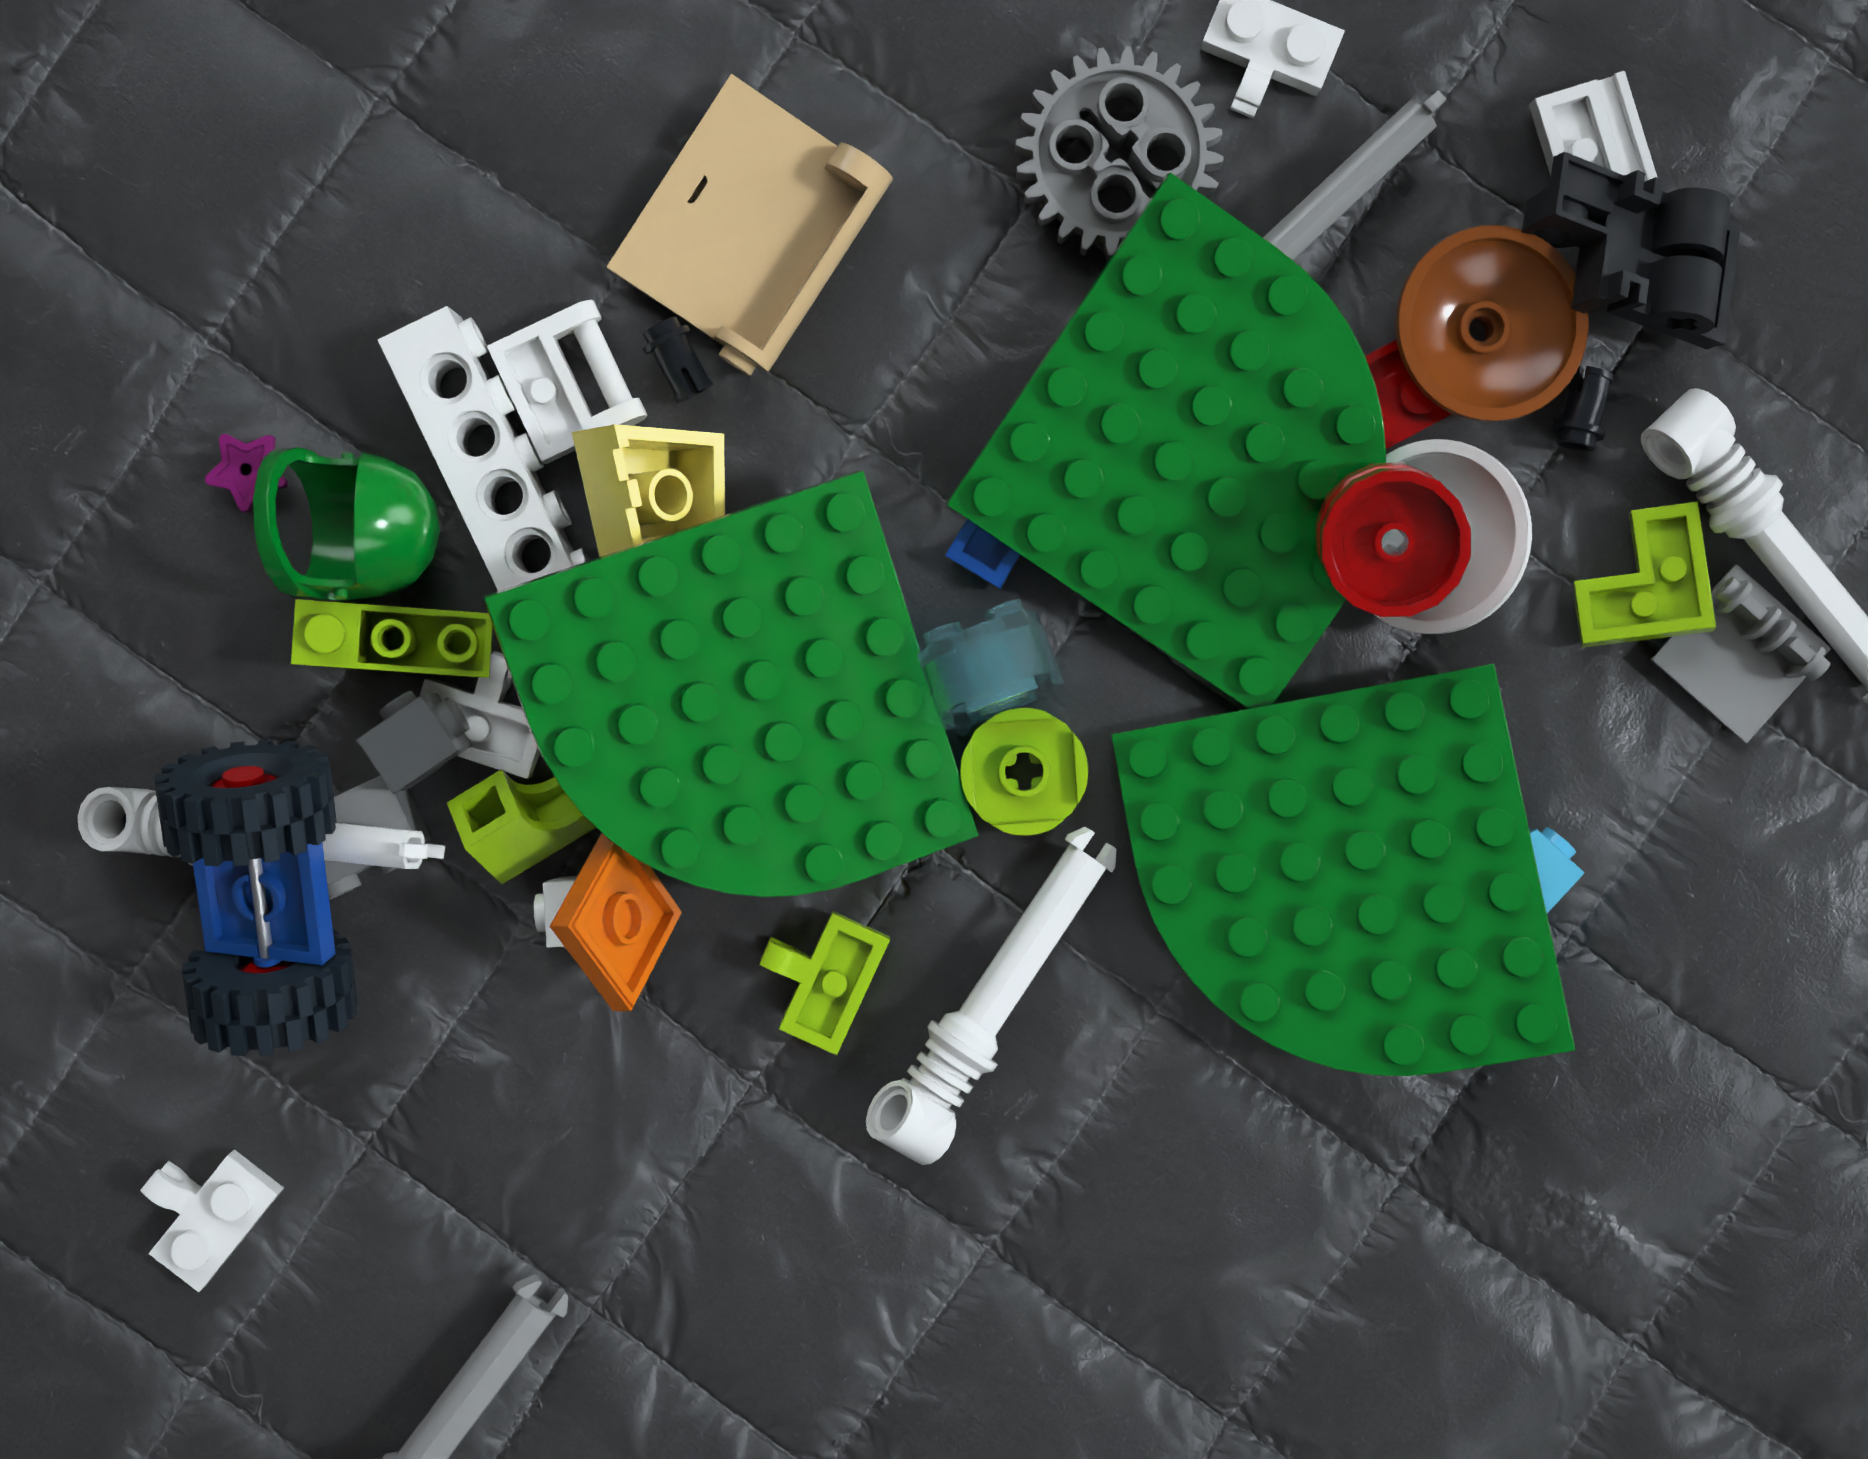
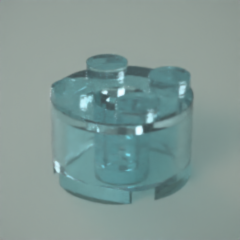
(988, 664)

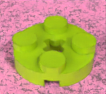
(1050, 795)

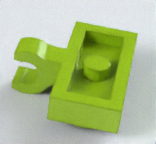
(829, 980)

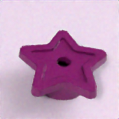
(228, 472)

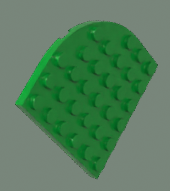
(1188, 446)
(742, 698)
(1353, 875)

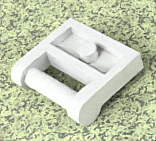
(546, 387)

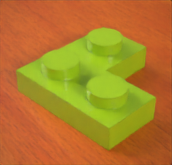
(1665, 595)

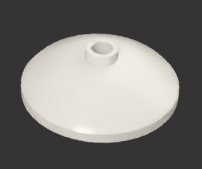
(1498, 532)

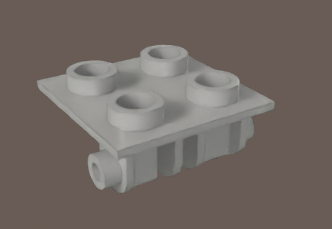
(1748, 659)

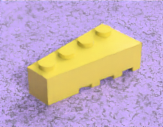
(649, 481)

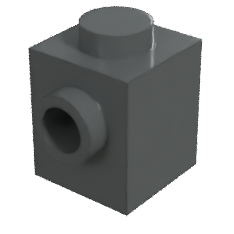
(415, 739)

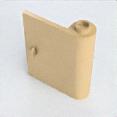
(759, 234)

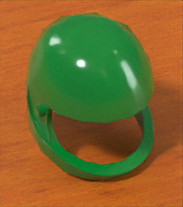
(369, 525)

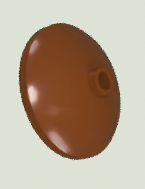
(1522, 299)

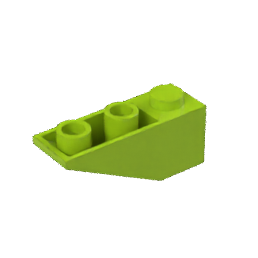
(392, 638)

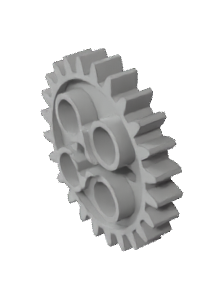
(1163, 119)

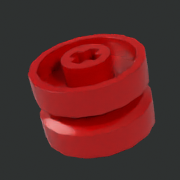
(1392, 578)

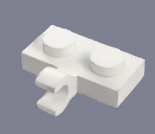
(1271, 45)
(496, 727)
(210, 1217)

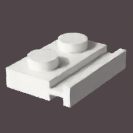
(1594, 124)

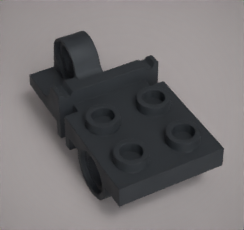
(1642, 249)

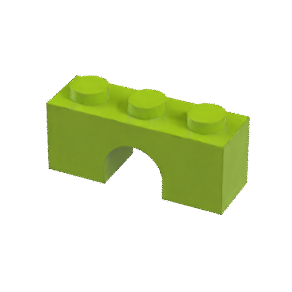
(515, 824)

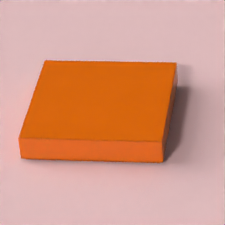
(616, 922)

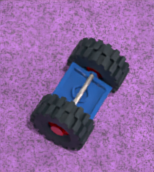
(255, 841)

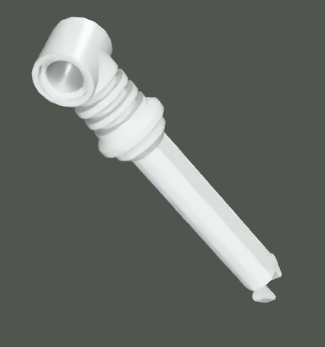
(1697, 443)
(104, 830)
(916, 1113)

